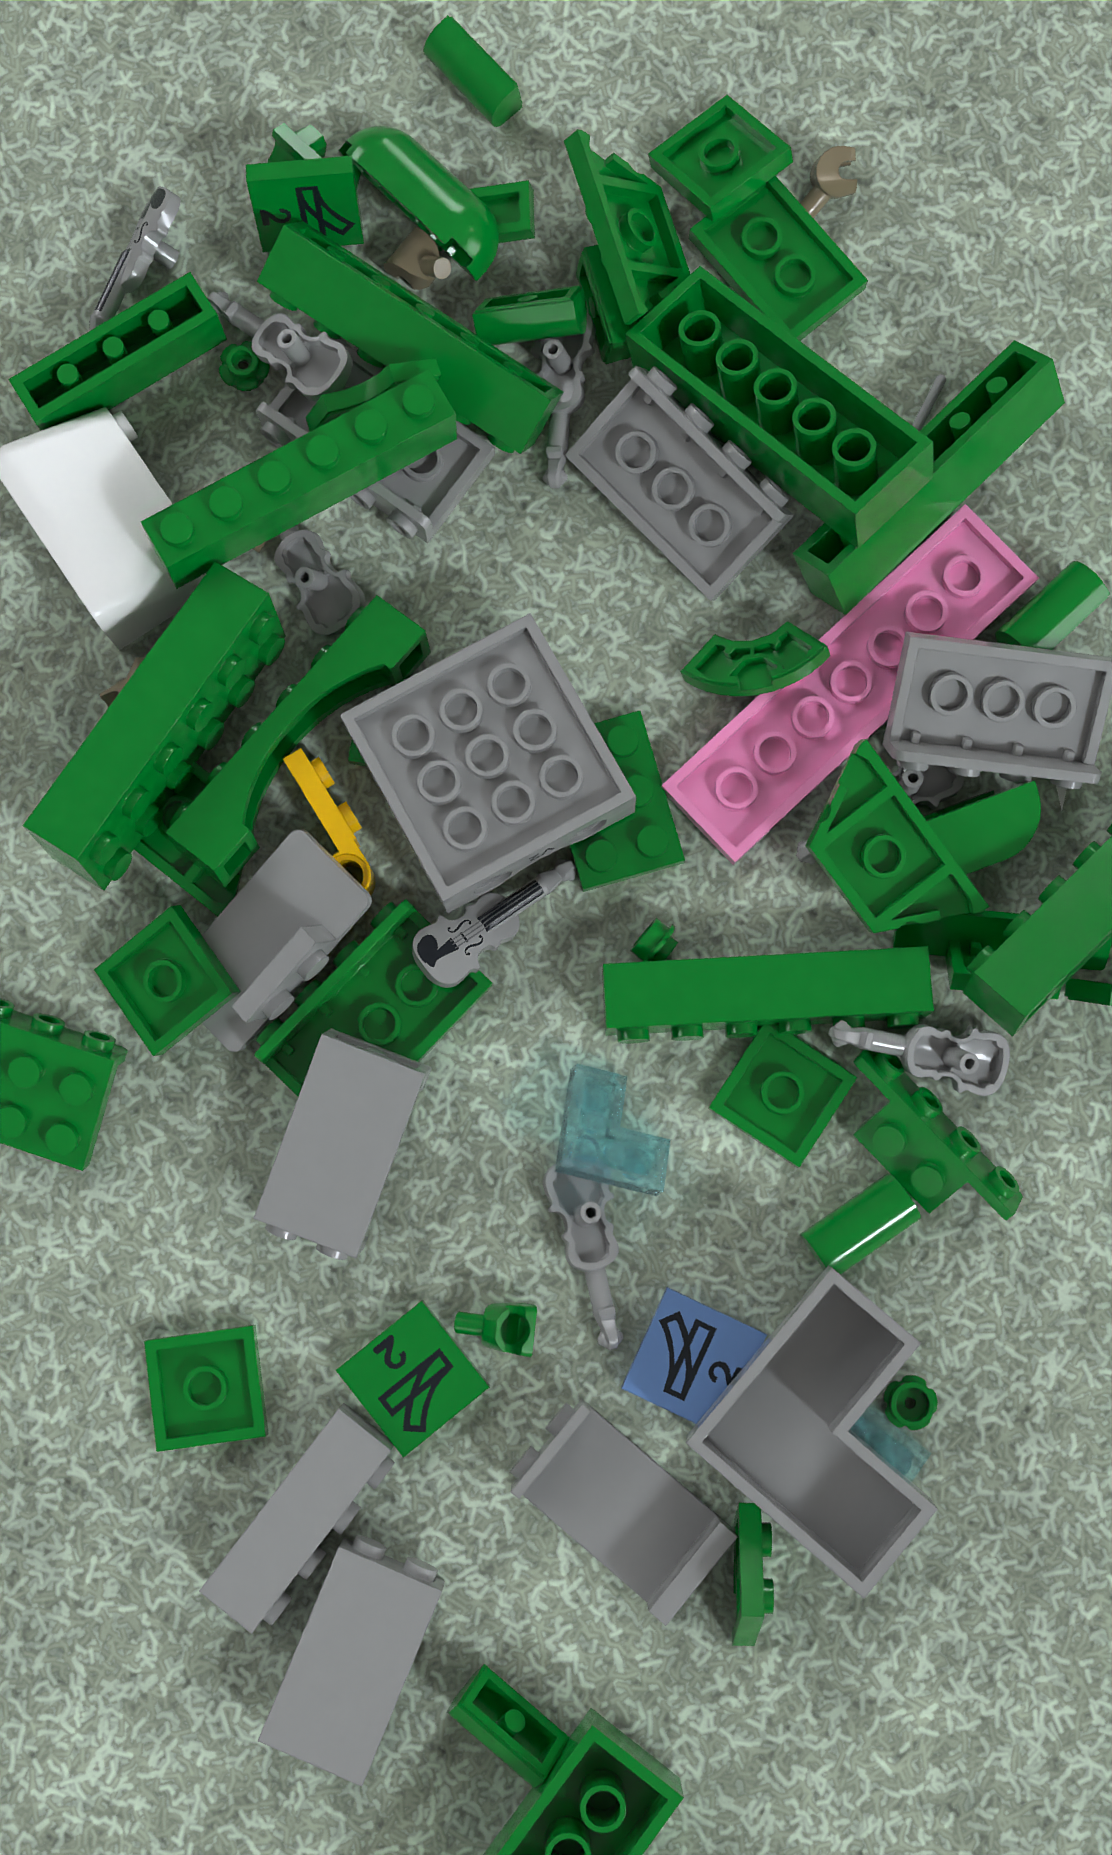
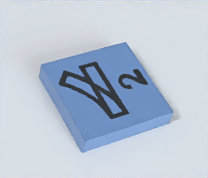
(689, 1356)

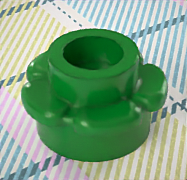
(242, 379)
(655, 942)
(923, 1409)

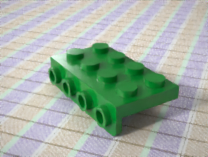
(372, 997)
(53, 1085)

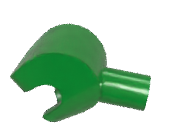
(502, 1327)

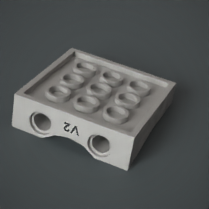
(489, 762)

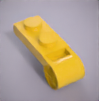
(337, 820)

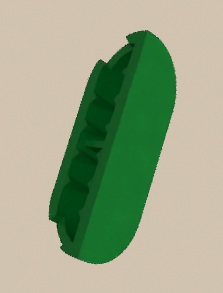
(427, 195)
(988, 826)

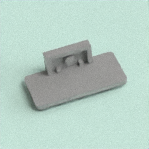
(280, 933)

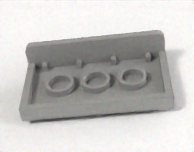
(680, 482)
(414, 497)
(998, 710)

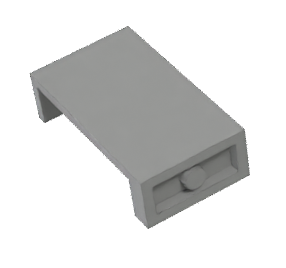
(340, 1144)
(622, 1508)
(353, 1659)

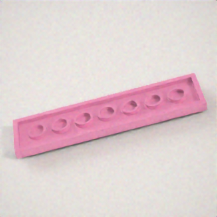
(806, 730)

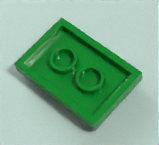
(779, 259)
(643, 839)

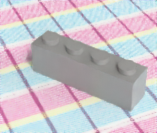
(297, 1519)

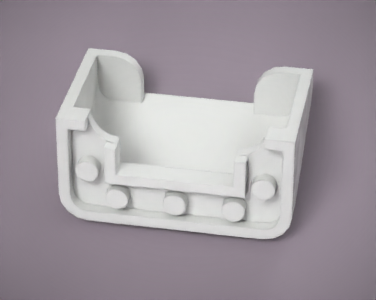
(86, 502)

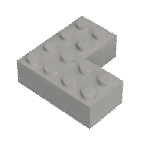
(789, 1440)

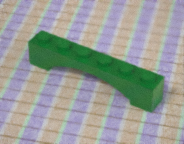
(372, 652)

